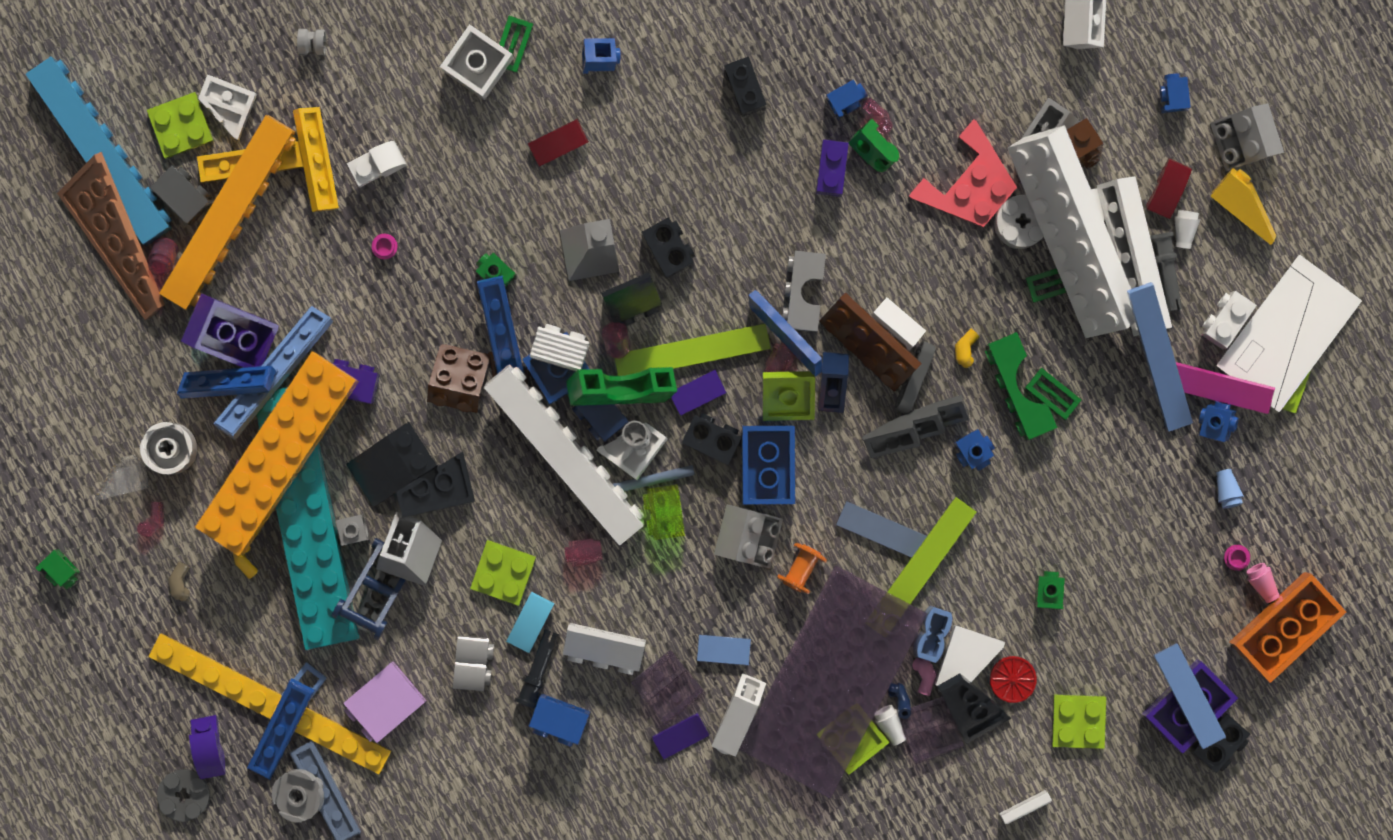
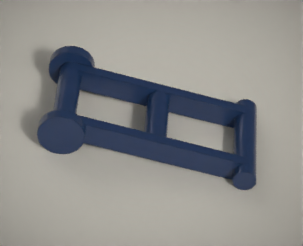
(342, 607)

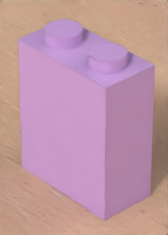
(384, 702)

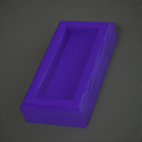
(698, 392)

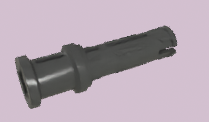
(1165, 258)

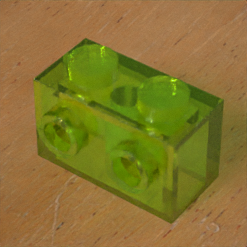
(665, 512)

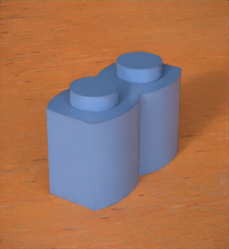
(930, 641)

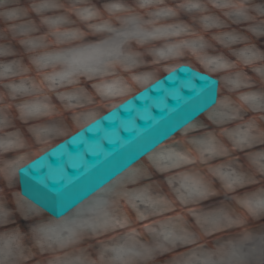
(313, 550)

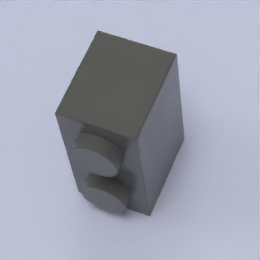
(181, 195)

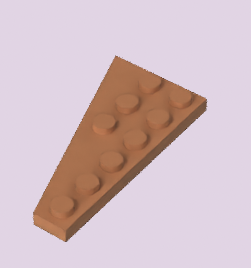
(103, 218)

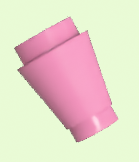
(1262, 580)

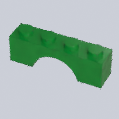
(596, 388)
(1032, 417)

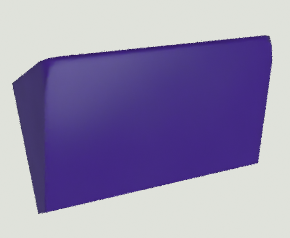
(680, 735)

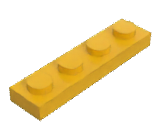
(315, 159)
(220, 165)

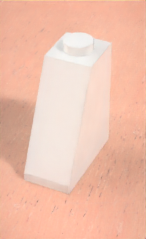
(967, 654)
(739, 715)

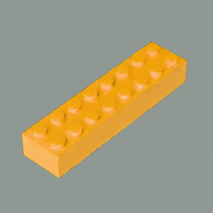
(277, 454)

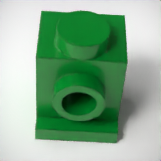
(487, 261)
(59, 569)
(1042, 598)

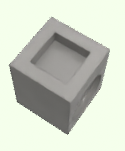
(352, 530)

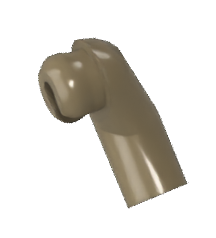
(176, 584)

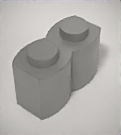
(471, 663)

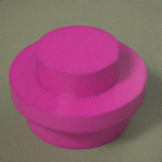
(384, 246)
(1237, 557)

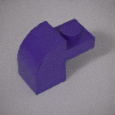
(206, 747)

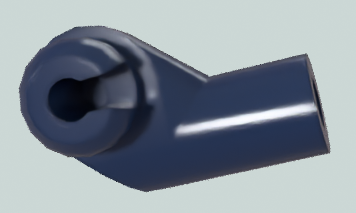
(904, 707)

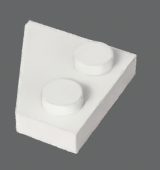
(227, 103)
(630, 459)

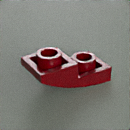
(558, 142)
(1169, 188)

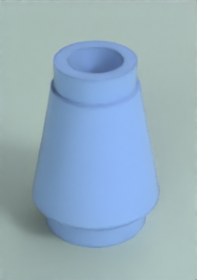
(1228, 489)

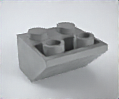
(1049, 117)
(1247, 137)
(748, 536)
(409, 550)

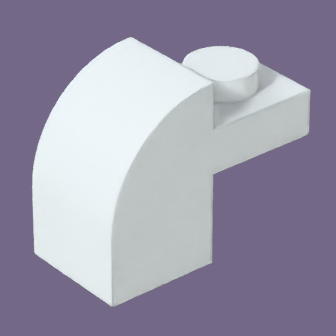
(376, 163)

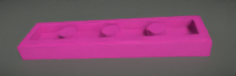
(1226, 388)

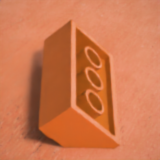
(1287, 626)

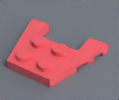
(978, 190)

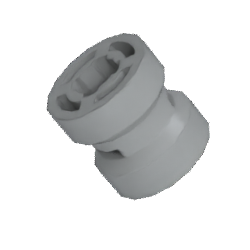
(311, 42)
(632, 433)

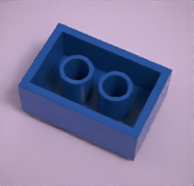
(768, 464)

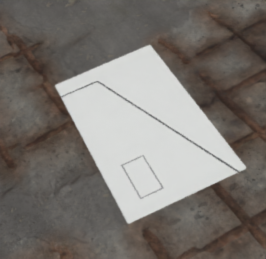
(1290, 330)

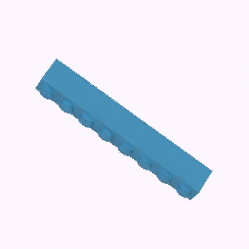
(92, 138)

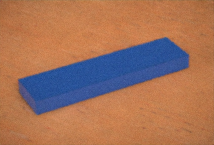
(499, 323)
(785, 333)
(226, 382)
(280, 728)

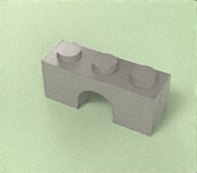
(804, 268)

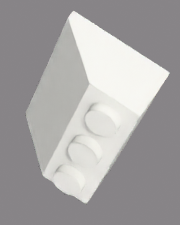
(603, 648)

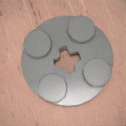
(312, 792)

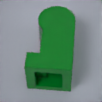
(874, 147)

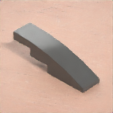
(921, 423)

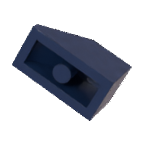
(833, 382)

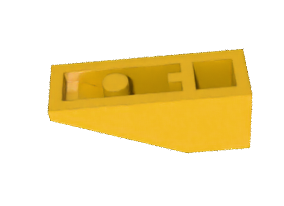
(1241, 199)

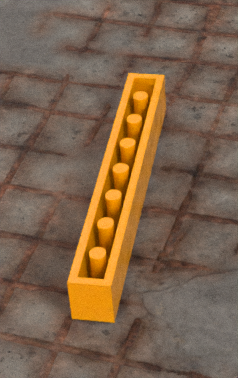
(227, 212)

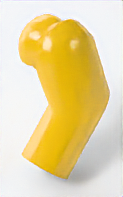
(963, 348)
(245, 565)

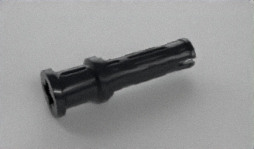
(533, 681)

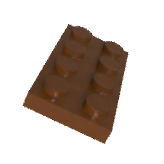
(869, 342)

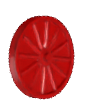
(1013, 679)

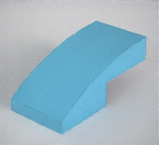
(530, 622)

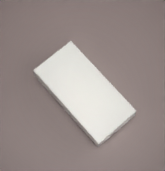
(1025, 807)

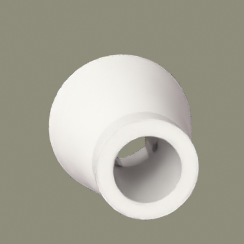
(1186, 226)
(890, 724)

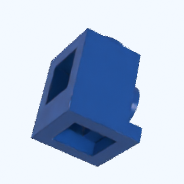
(599, 47)
(1175, 93)
(846, 98)

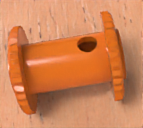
(802, 568)

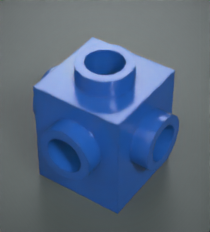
(1211, 428)
(965, 447)

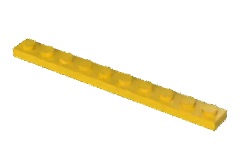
(265, 700)

